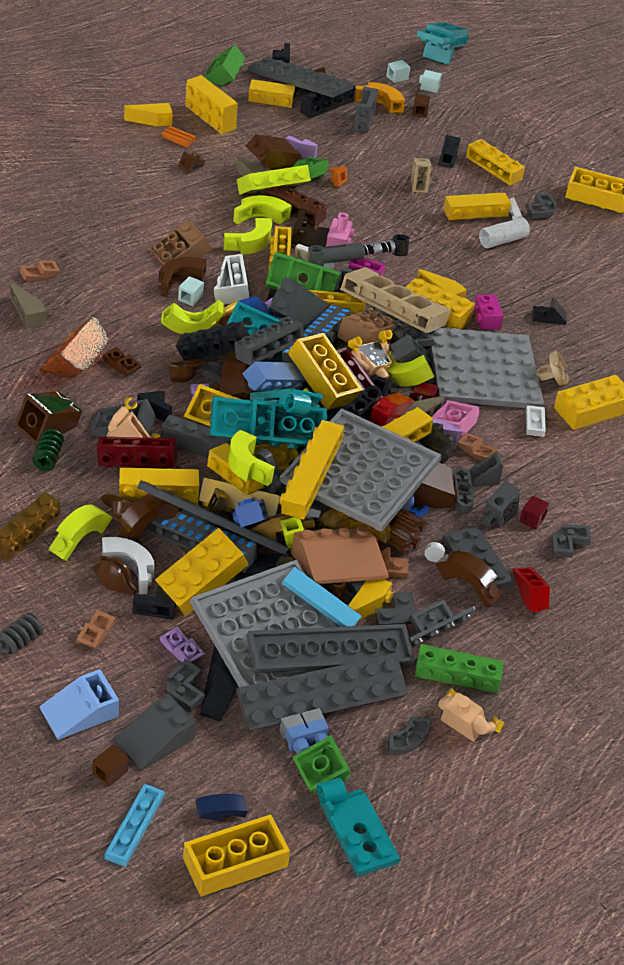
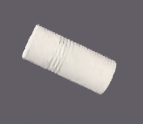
(504, 232)

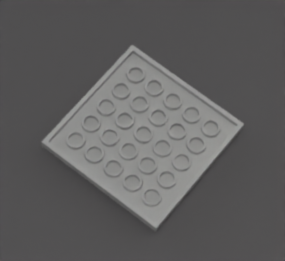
(485, 368)
(371, 471)
(253, 605)

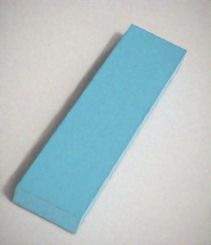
(320, 599)
(134, 825)

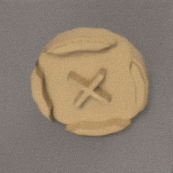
(554, 369)

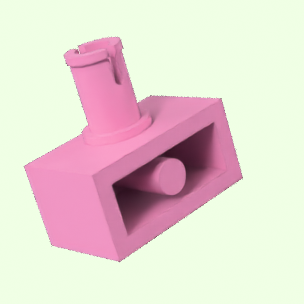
(340, 231)

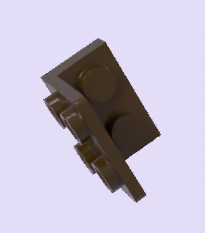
(308, 234)
(218, 504)

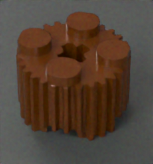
(406, 532)

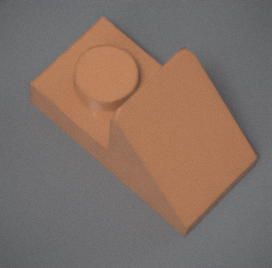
(395, 566)

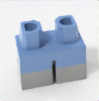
(304, 729)

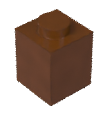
(421, 105)
(110, 765)

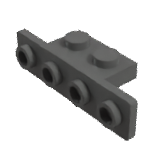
(433, 618)

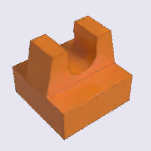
(339, 175)

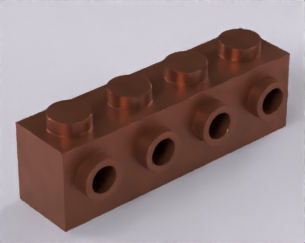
(314, 209)

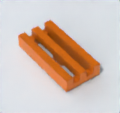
(178, 136)

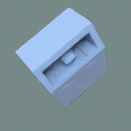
(81, 705)

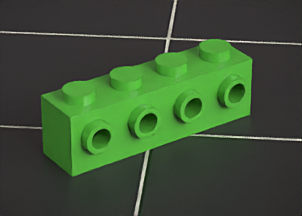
(435, 665)

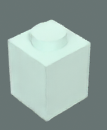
(398, 71)
(430, 81)
(191, 291)

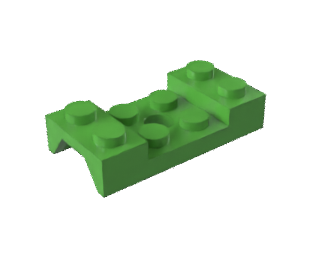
(318, 277)

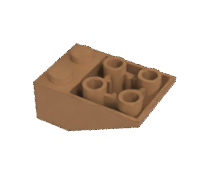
(181, 242)
(365, 325)

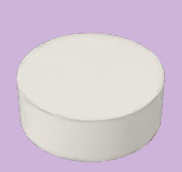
(434, 551)

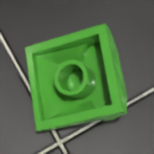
(316, 166)
(322, 763)

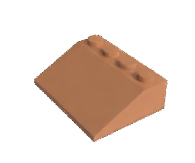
(339, 555)

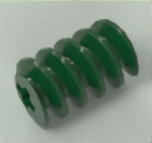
(48, 449)

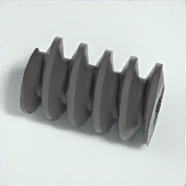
(20, 633)

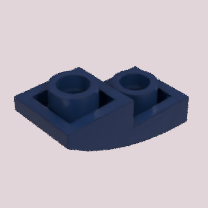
(216, 806)

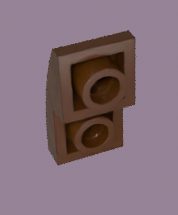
(121, 362)

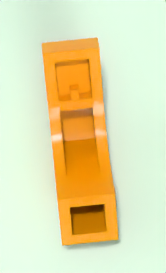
(387, 96)

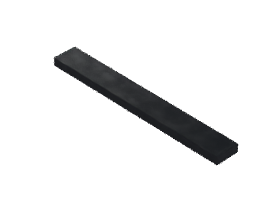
(213, 517)

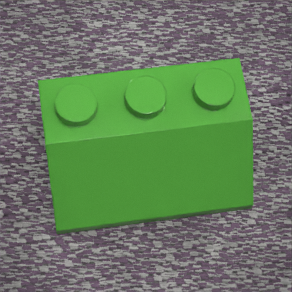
(225, 66)

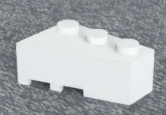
(232, 281)

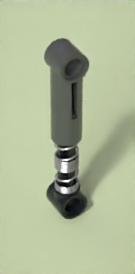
(332, 254)

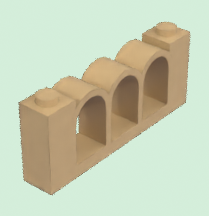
(395, 300)

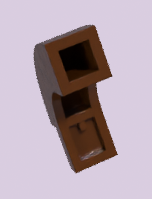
(180, 270)
(143, 513)
(472, 570)

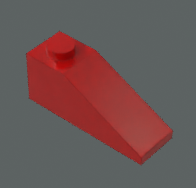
(389, 408)
(532, 588)

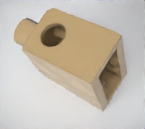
(420, 171)

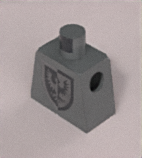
(502, 505)

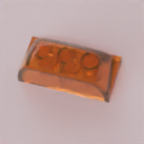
(77, 350)

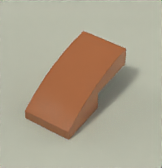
(42, 271)
(474, 447)
(97, 629)

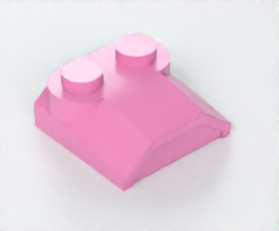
(458, 414)

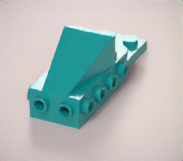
(442, 40)
(265, 421)

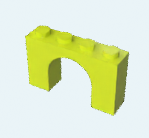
(282, 177)

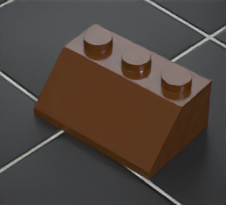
(233, 381)

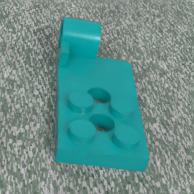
(257, 319)
(292, 399)
(352, 811)

